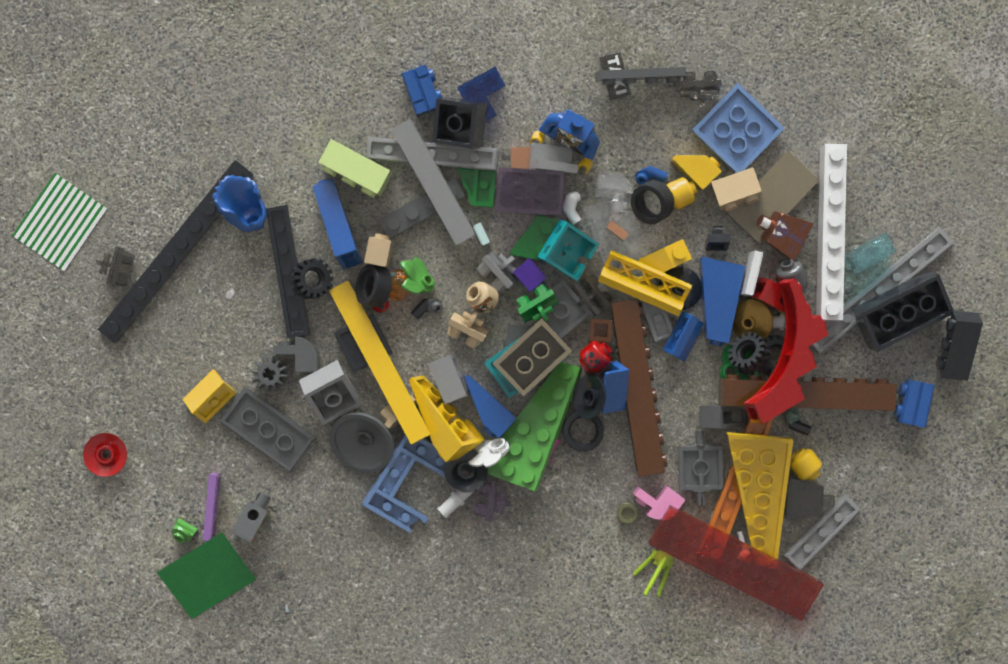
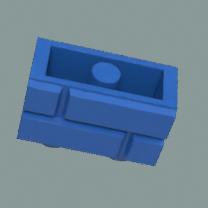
(421, 89)
(914, 403)

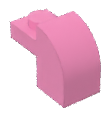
(659, 504)

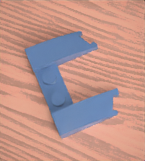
(381, 494)

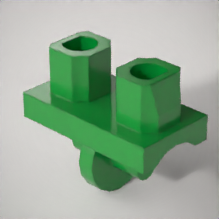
(538, 307)

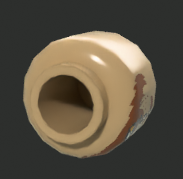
(482, 297)

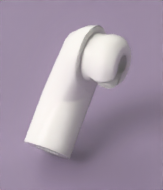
(570, 205)

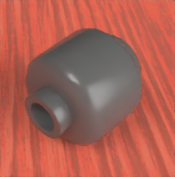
(791, 270)

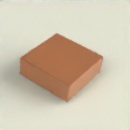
(520, 157)
(617, 231)

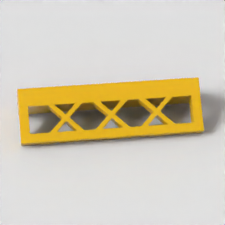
(642, 287)

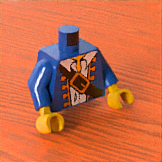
(573, 132)

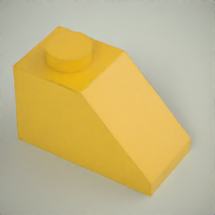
(697, 168)
(667, 257)

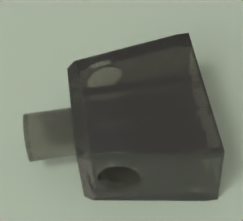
(805, 499)

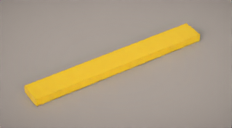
(379, 363)

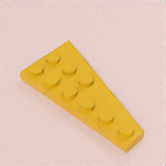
(762, 481)

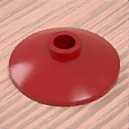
(94, 454)

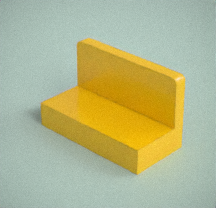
(208, 396)

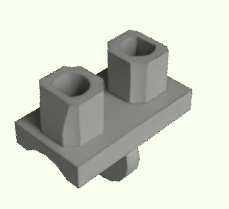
(500, 267)

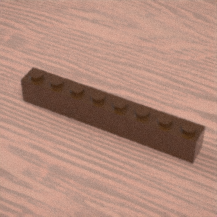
(817, 393)
(640, 395)

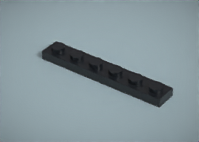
(285, 260)

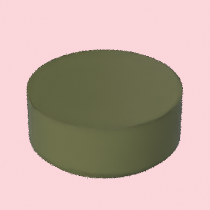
(627, 513)

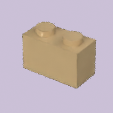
(737, 189)
(379, 250)

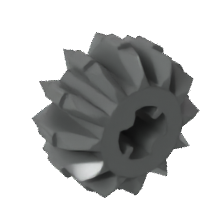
(268, 380)

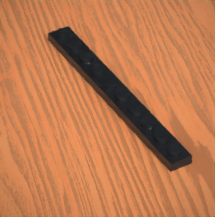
(166, 261)

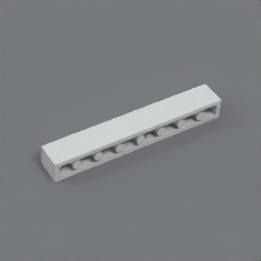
(831, 232)

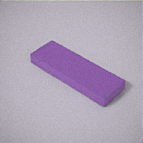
(211, 506)

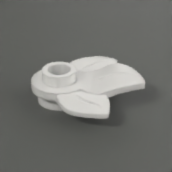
(490, 452)

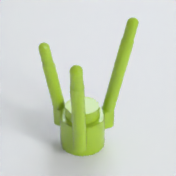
(663, 561)

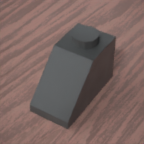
(722, 416)

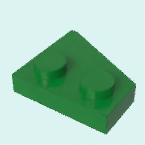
(479, 186)
(534, 238)

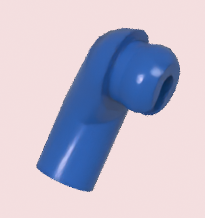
(649, 173)

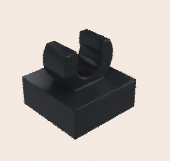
(717, 240)

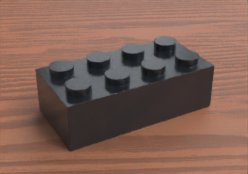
(903, 311)

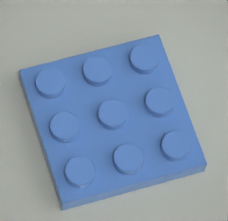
(737, 129)

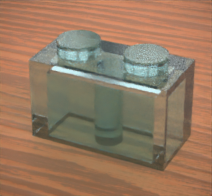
(869, 253)

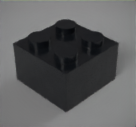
(459, 122)

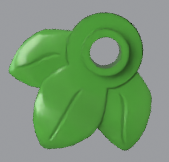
(418, 277)

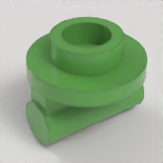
(183, 531)

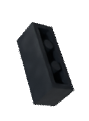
(959, 345)

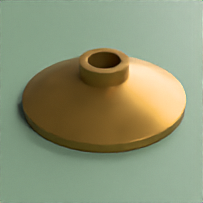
(759, 315)

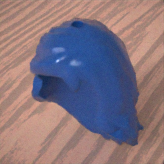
(240, 203)

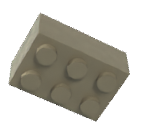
(532, 357)

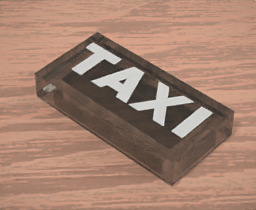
(615, 62)

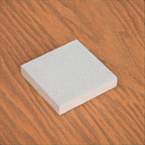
(751, 273)

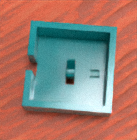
(579, 246)

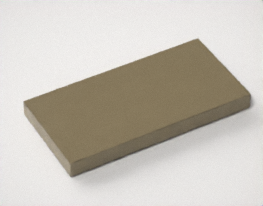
(781, 191)

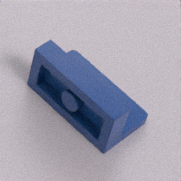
(683, 336)
(616, 387)

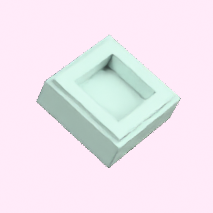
(479, 230)

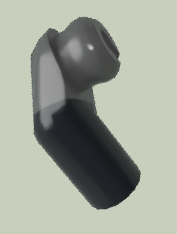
(427, 305)

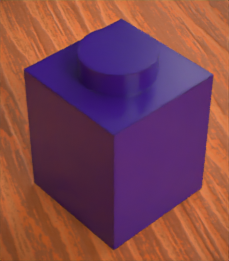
(530, 275)

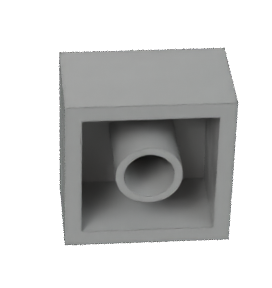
(330, 392)

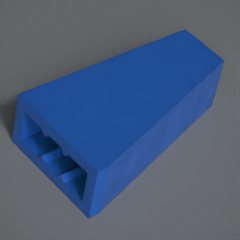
(337, 224)
(720, 295)

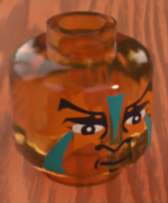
(397, 291)

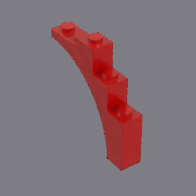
(796, 358)

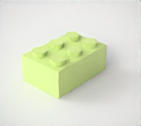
(355, 169)

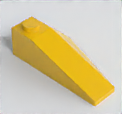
(448, 430)

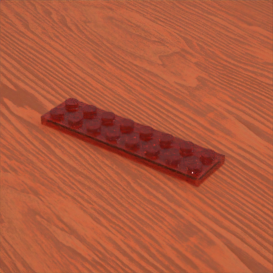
(735, 563)

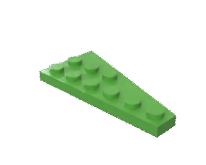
(537, 429)

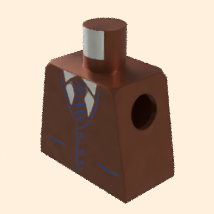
(784, 233)

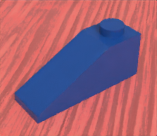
(492, 412)

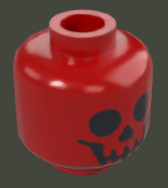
(595, 357)

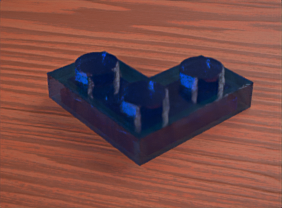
(481, 87)

